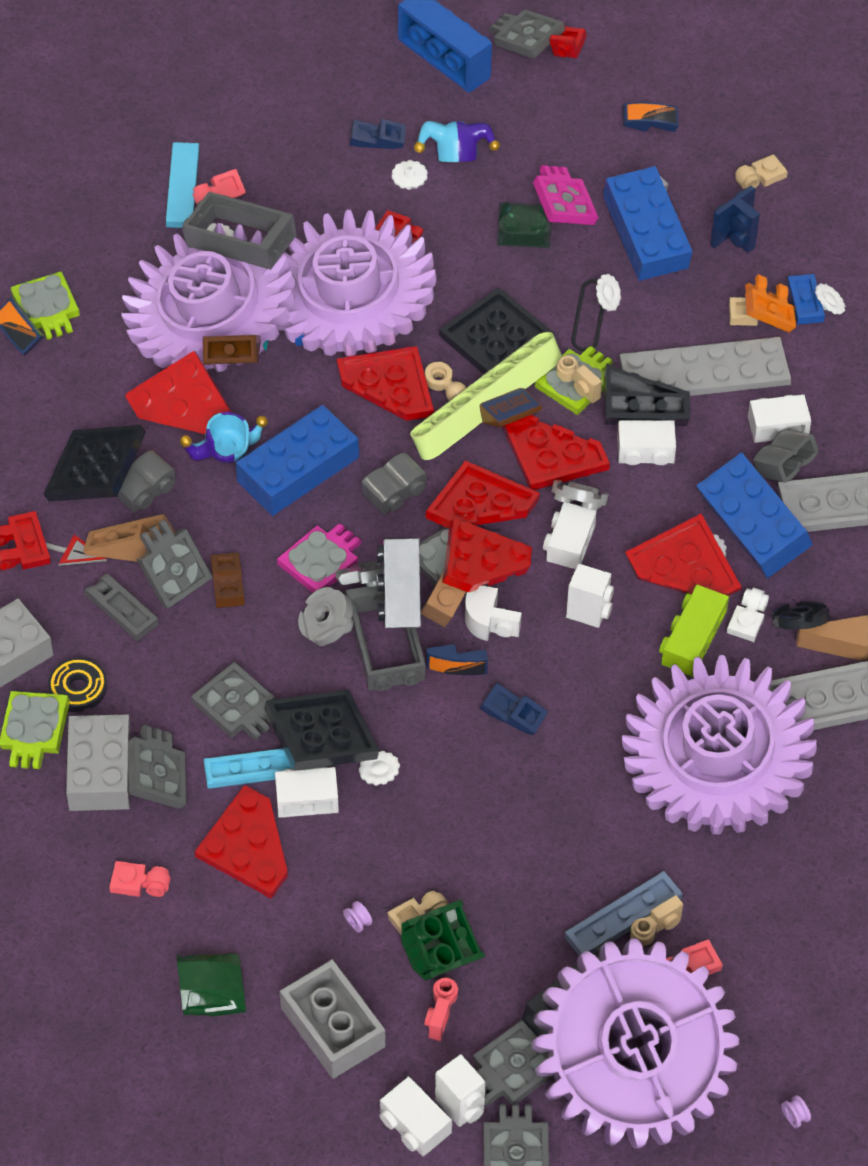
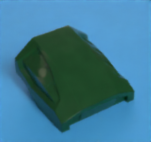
(439, 941)
(211, 984)

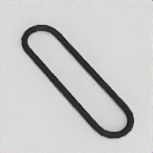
(578, 315)

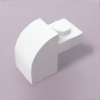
(484, 617)

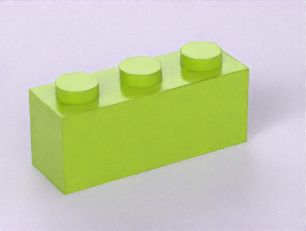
(694, 628)

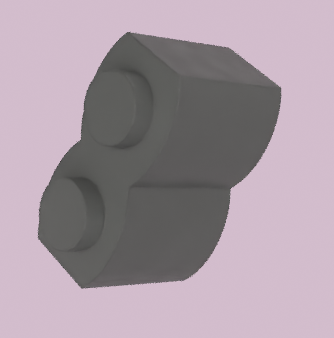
(786, 455)
(146, 480)
(394, 483)

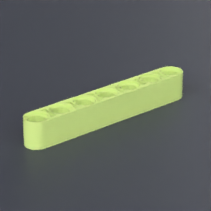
(463, 411)

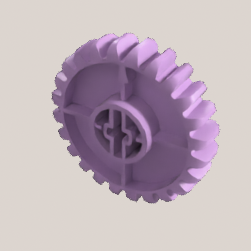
(655, 1089)

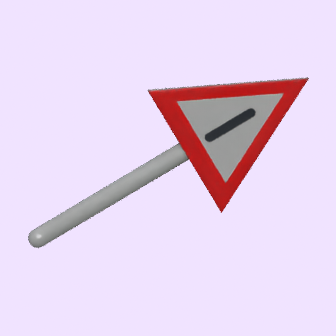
(74, 552)

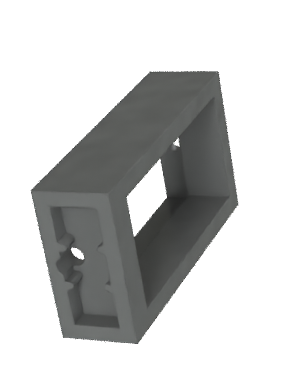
(278, 224)
(364, 600)

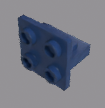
(736, 221)

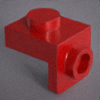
(569, 42)

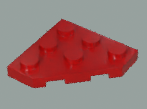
(389, 380)
(179, 396)
(553, 452)
(481, 498)
(481, 557)
(684, 559)
(247, 844)

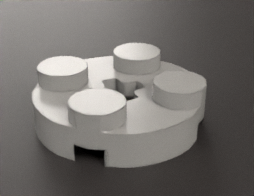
(579, 492)
(336, 624)

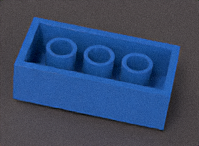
(445, 42)
(647, 223)
(297, 460)
(754, 515)

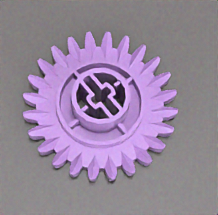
(357, 285)
(202, 297)
(719, 747)

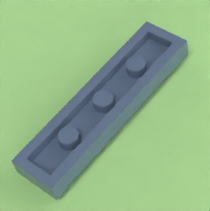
(618, 917)

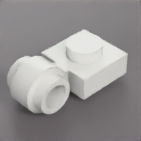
(747, 621)

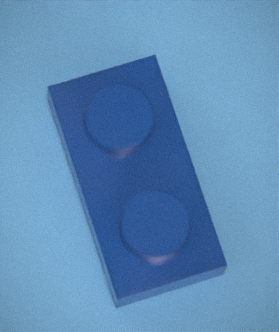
(804, 299)

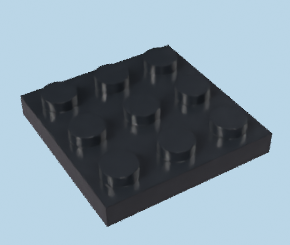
(491, 330)
(94, 463)
(321, 730)

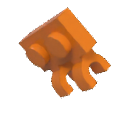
(769, 306)

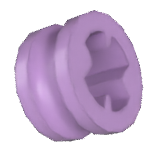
(357, 916)
(796, 1111)

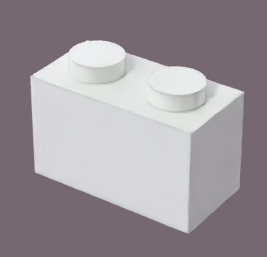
(774, 415)
(646, 442)
(570, 536)
(589, 596)
(306, 792)
(460, 1091)
(415, 1117)

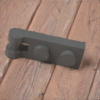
(122, 607)

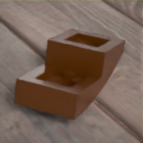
(227, 580)

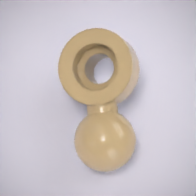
(443, 371)

